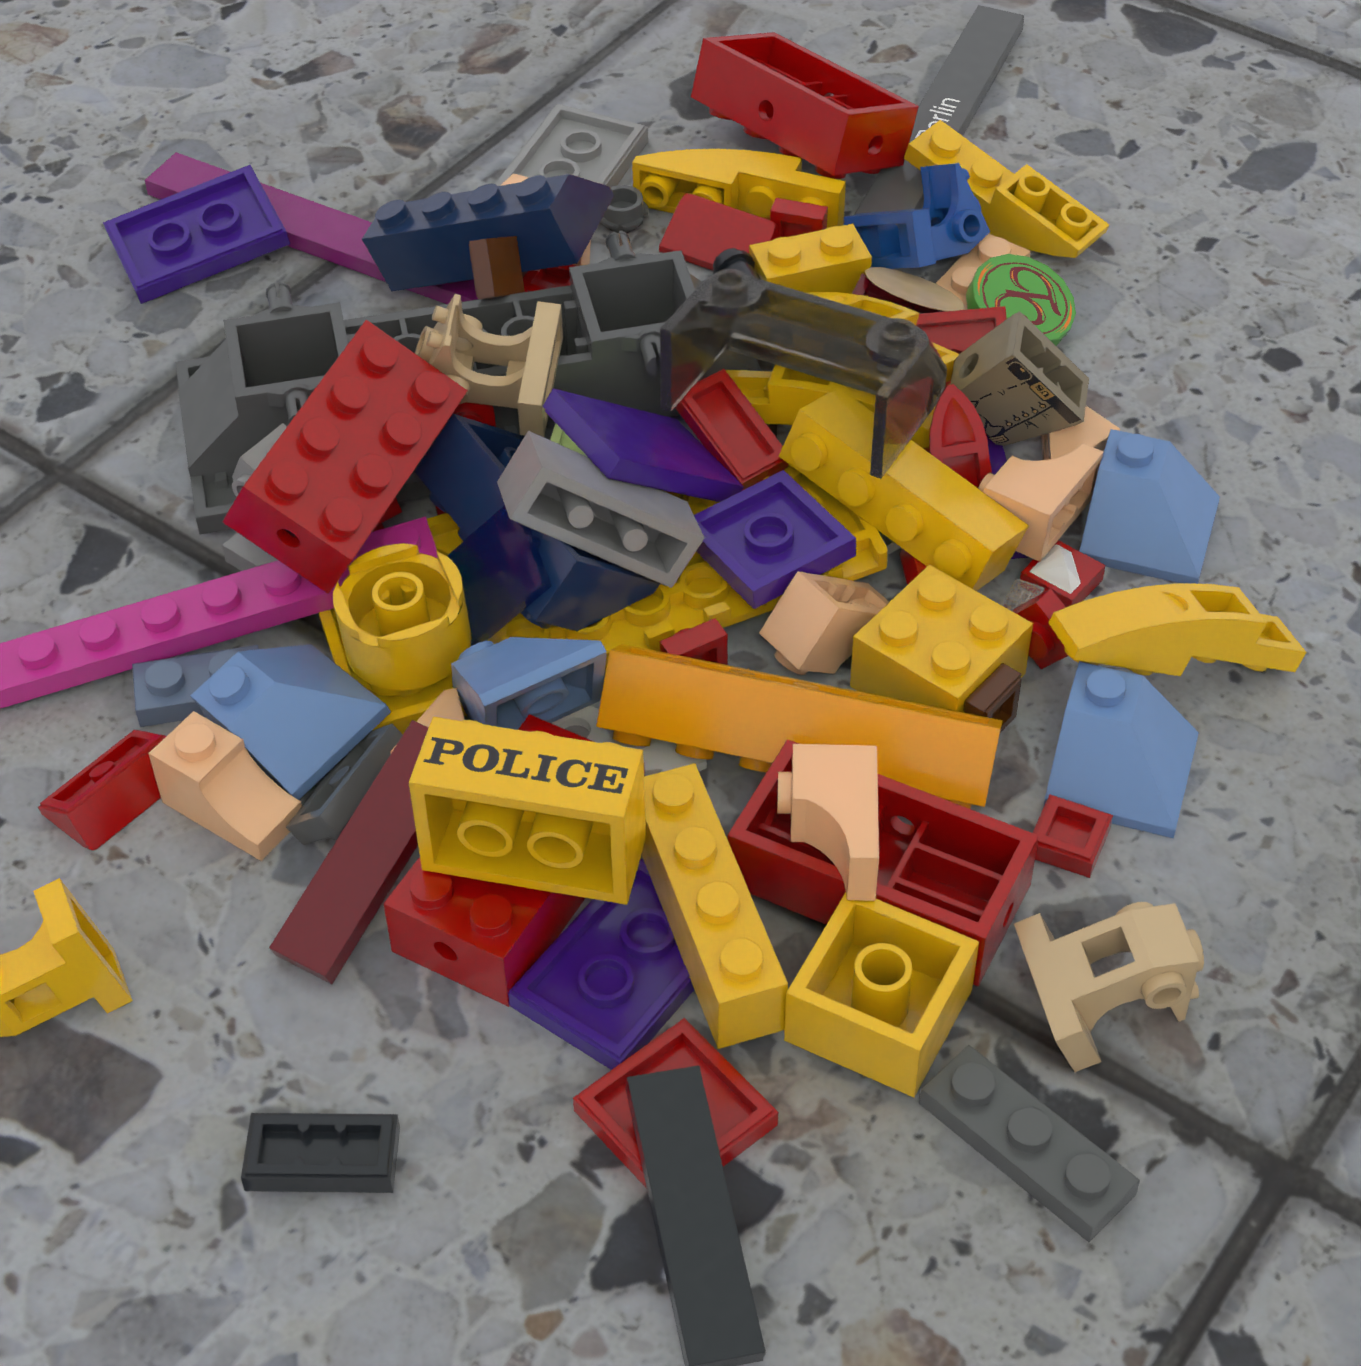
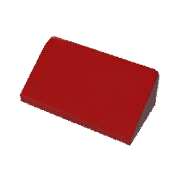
(708, 228)
(106, 792)

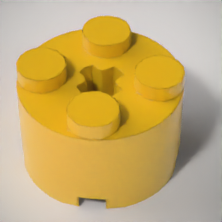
(402, 618)

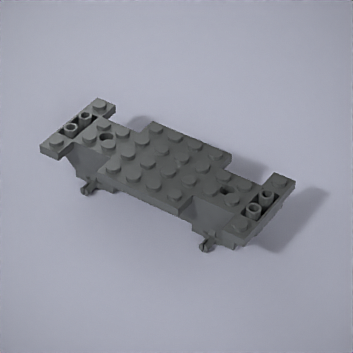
(284, 352)

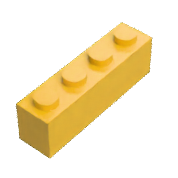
(917, 500)
(711, 910)

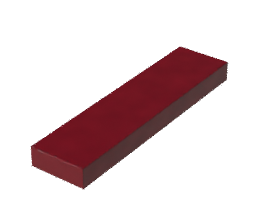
(356, 870)

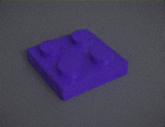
(769, 535)

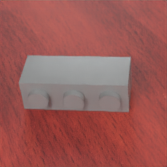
(612, 519)

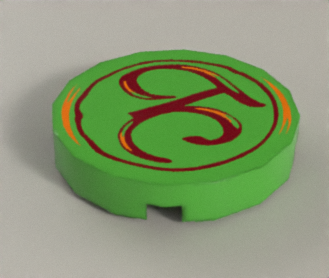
(1024, 287)

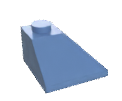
(1149, 510)
(528, 676)
(290, 711)
(1123, 750)

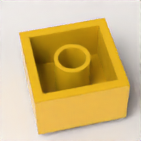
(937, 643)
(880, 992)

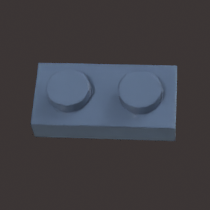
(165, 685)

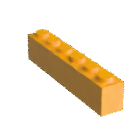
(755, 712)

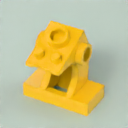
(58, 966)

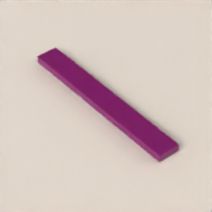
(308, 224)

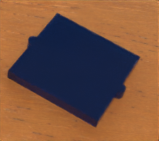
(499, 573)

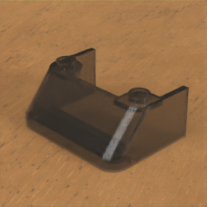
(810, 337)

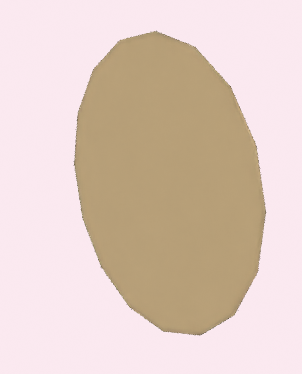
(914, 289)

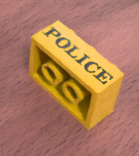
(529, 809)

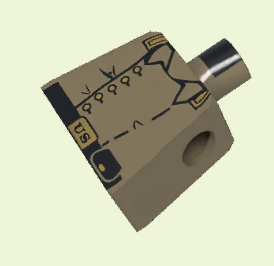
(1020, 383)

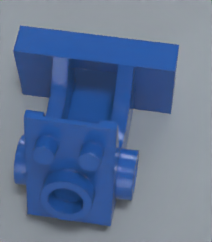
(942, 229)

